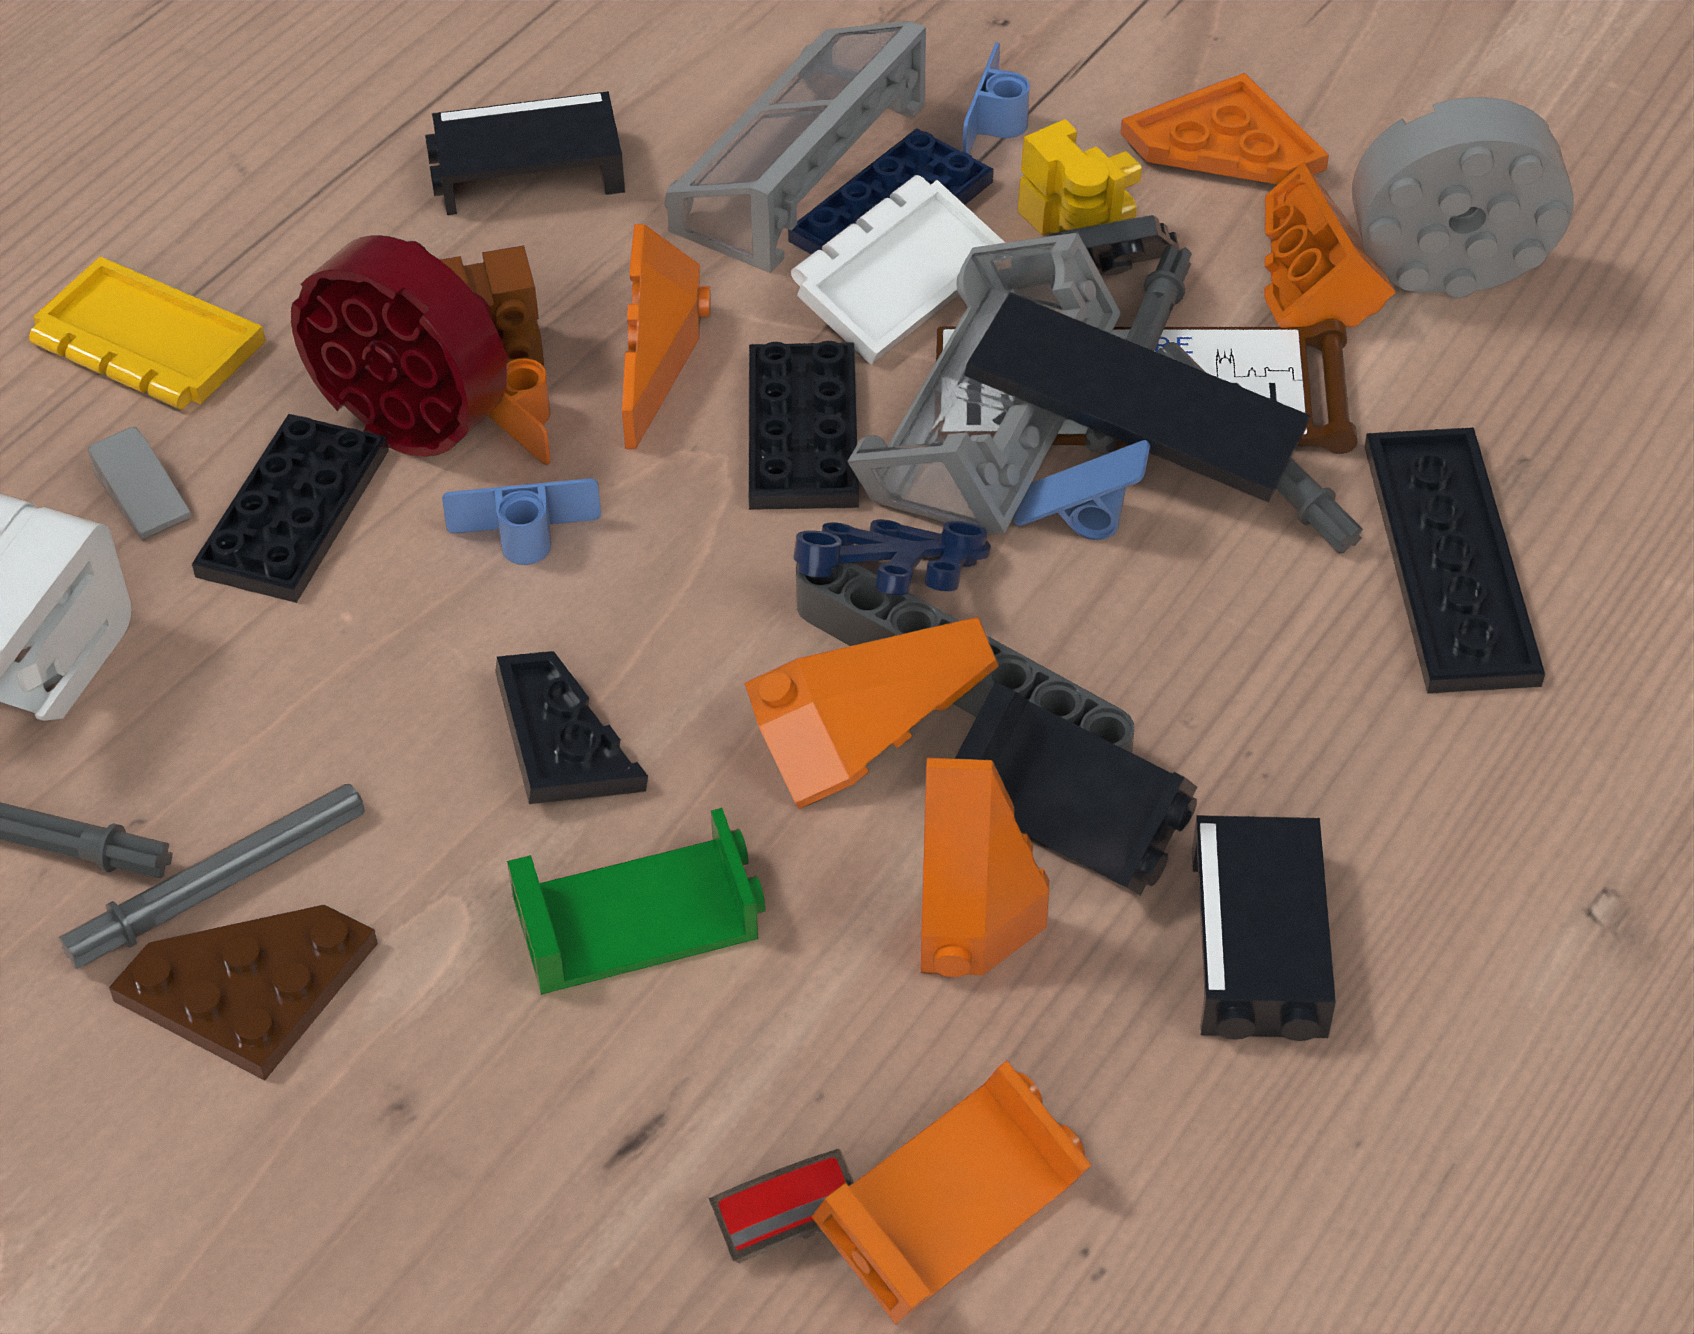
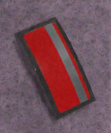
(778, 1204)

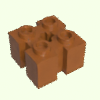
(510, 292)

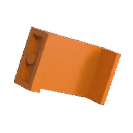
(952, 1192)

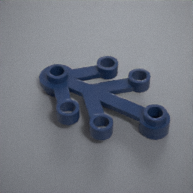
(903, 545)

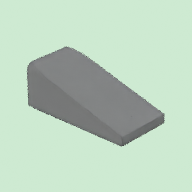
(137, 482)

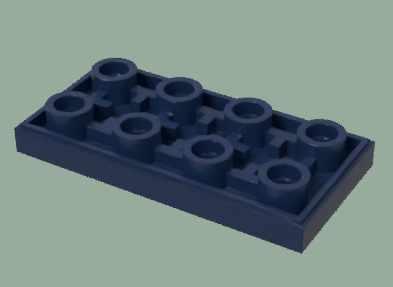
(913, 155)

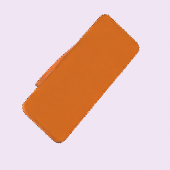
(526, 407)

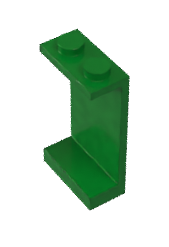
(637, 910)

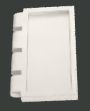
(892, 266)

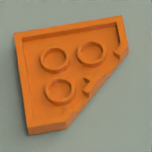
(1225, 132)

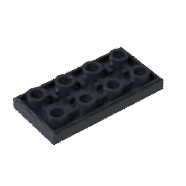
(802, 426)
(291, 508)

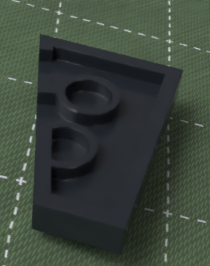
(557, 735)

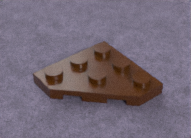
(247, 984)

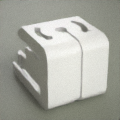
(61, 599)

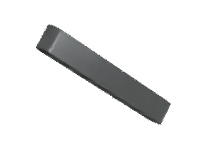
(858, 613)

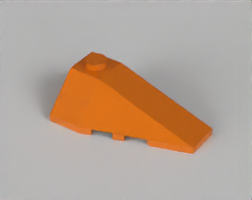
(1317, 258)
(660, 326)
(849, 704)
(978, 872)

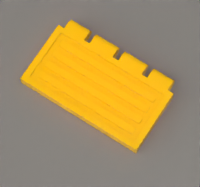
(145, 334)

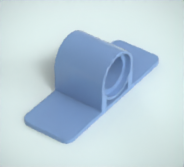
(998, 104)
(1087, 494)
(522, 513)

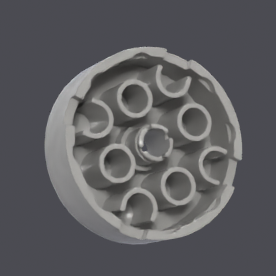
(1462, 196)

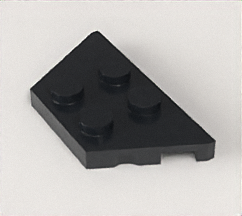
(1125, 242)

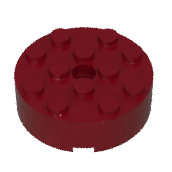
(400, 344)

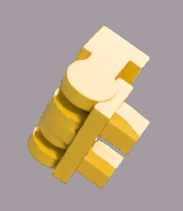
(1073, 187)

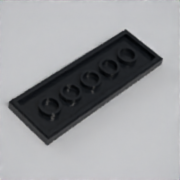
(1138, 396)
(1453, 561)

